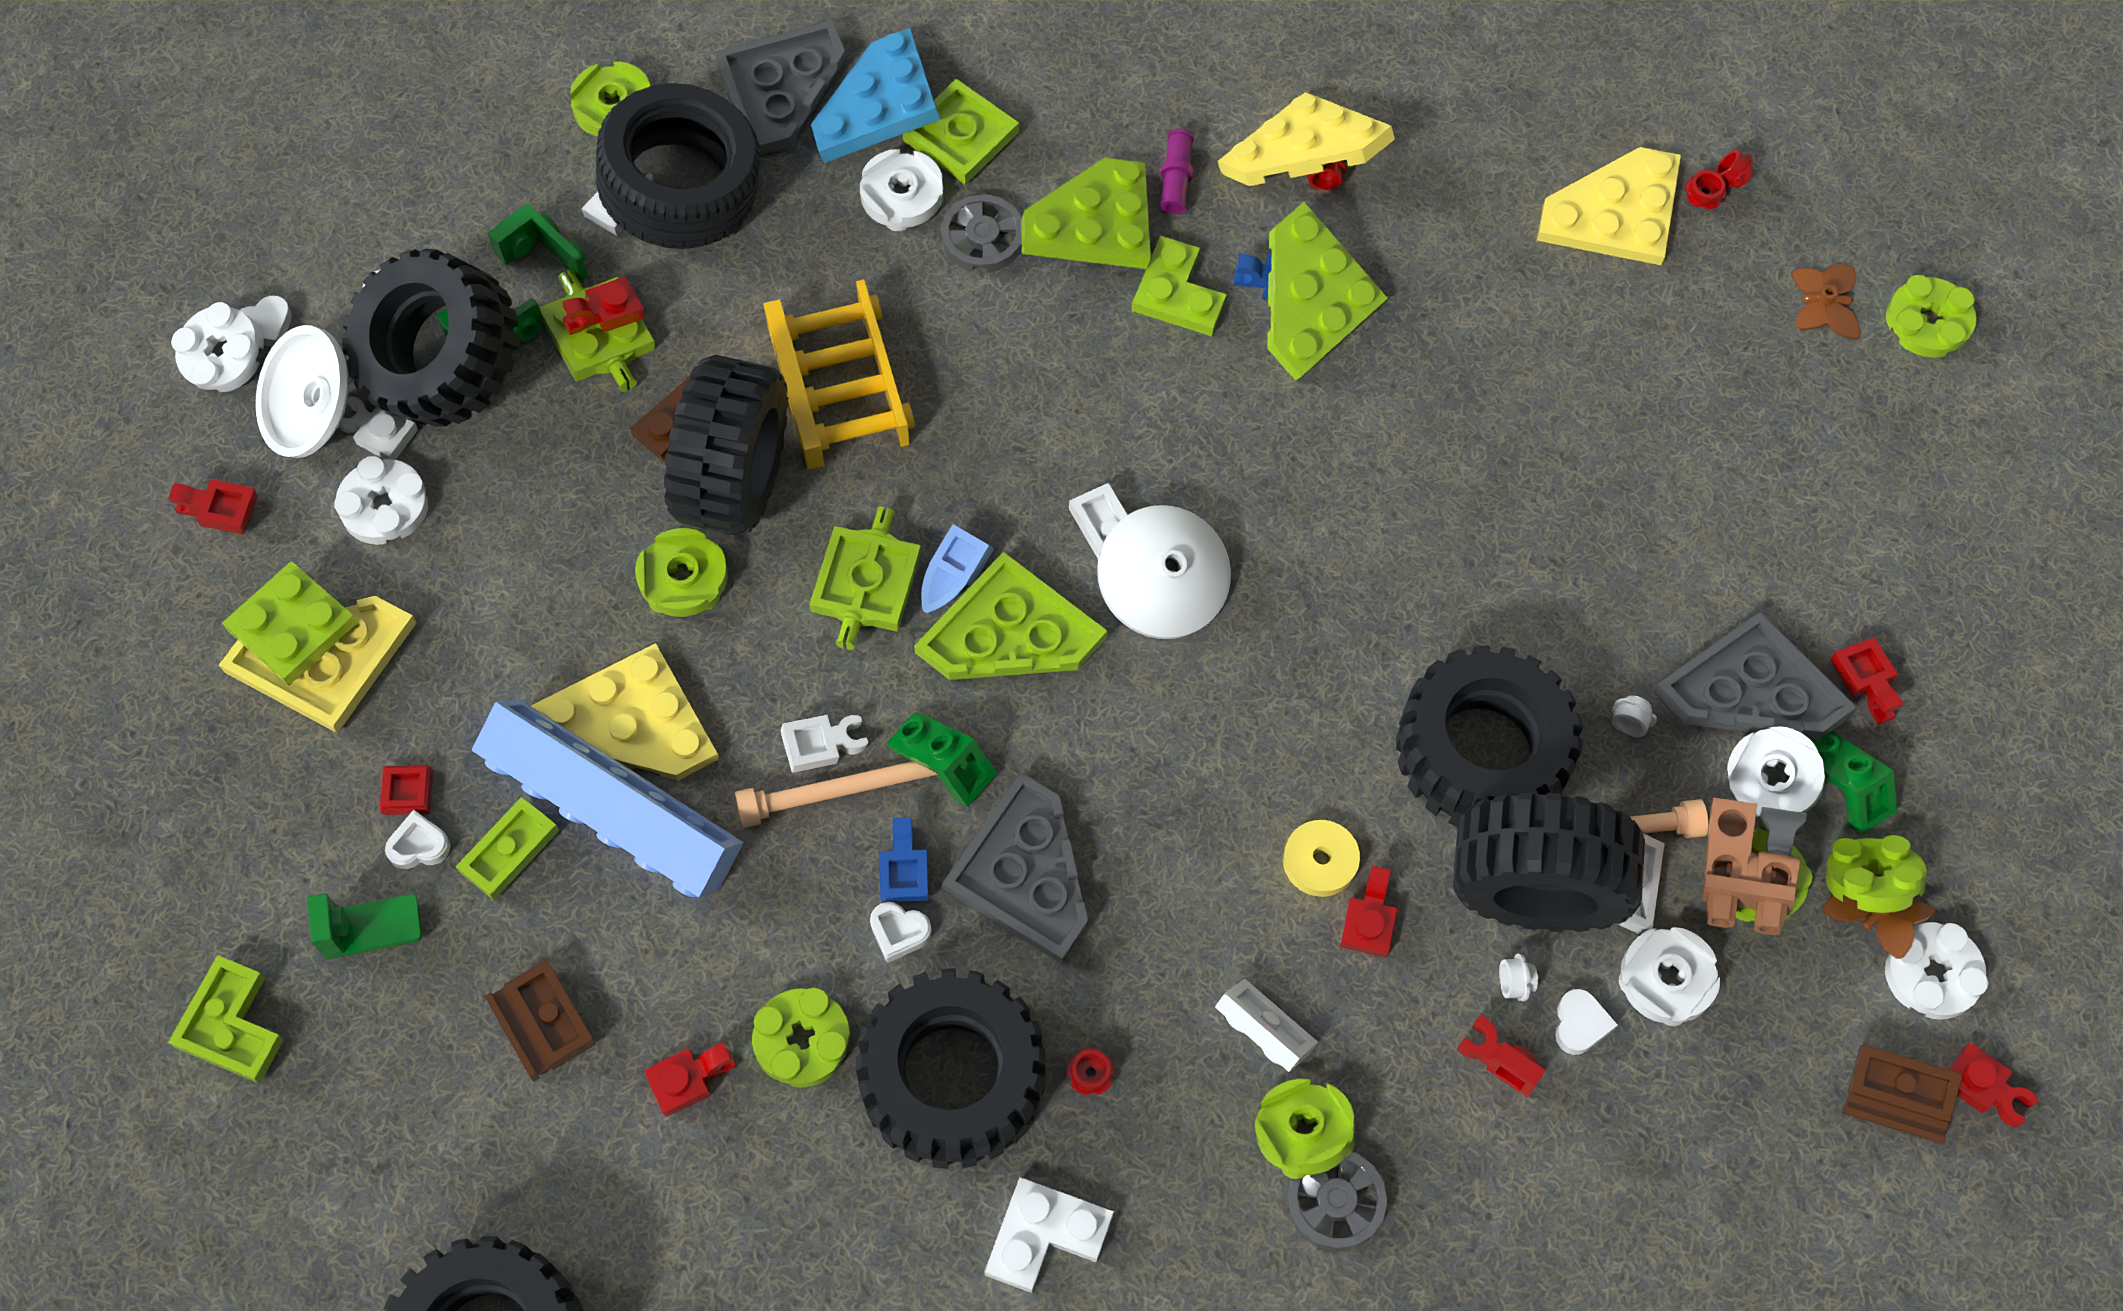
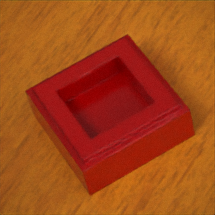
(406, 789)

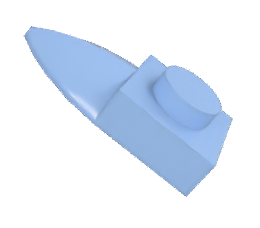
(952, 567)

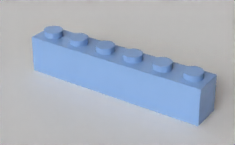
(607, 798)

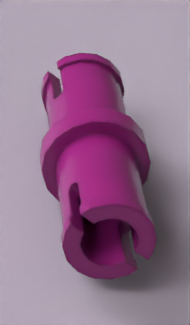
(1177, 171)

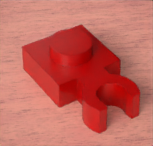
(1985, 1084)

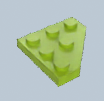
(1093, 217)
(1313, 292)
(1009, 627)

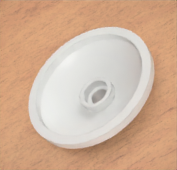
(302, 391)
(1145, 591)

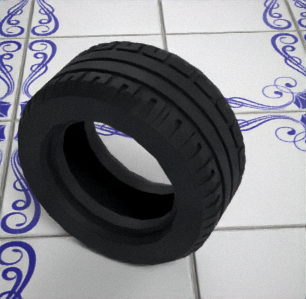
(688, 118)

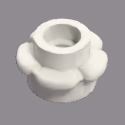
(1633, 716)
(1517, 978)

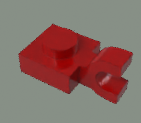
(608, 304)
(220, 507)
(1869, 672)
(1368, 921)
(1510, 1064)
(682, 1079)

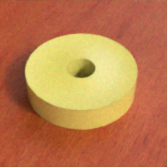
(1318, 878)

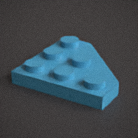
(877, 99)

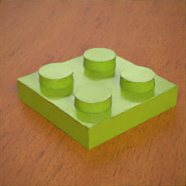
(966, 135)
(290, 623)

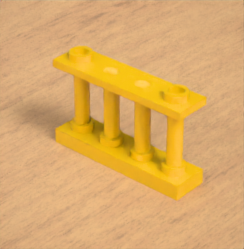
(805, 401)

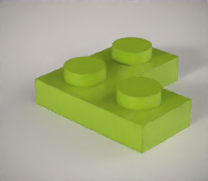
(1170, 296)
(215, 1023)

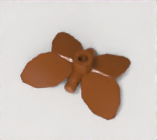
(1826, 299)
(1894, 928)

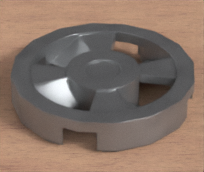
(981, 233)
(1338, 1201)

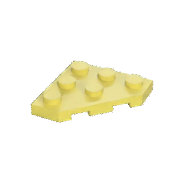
(1304, 139)
(1617, 208)
(341, 676)
(635, 716)

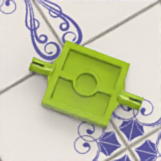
(592, 349)
(865, 578)

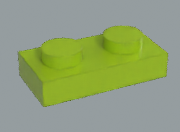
(507, 848)

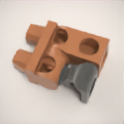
(1745, 878)

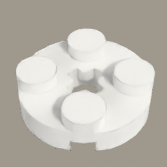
(905, 209)
(202, 333)
(373, 478)
(1767, 749)
(1696, 973)
(1964, 975)

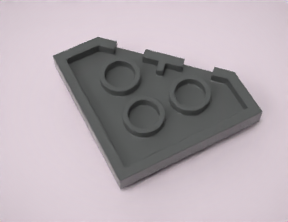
(782, 80)
(1753, 684)
(1024, 871)

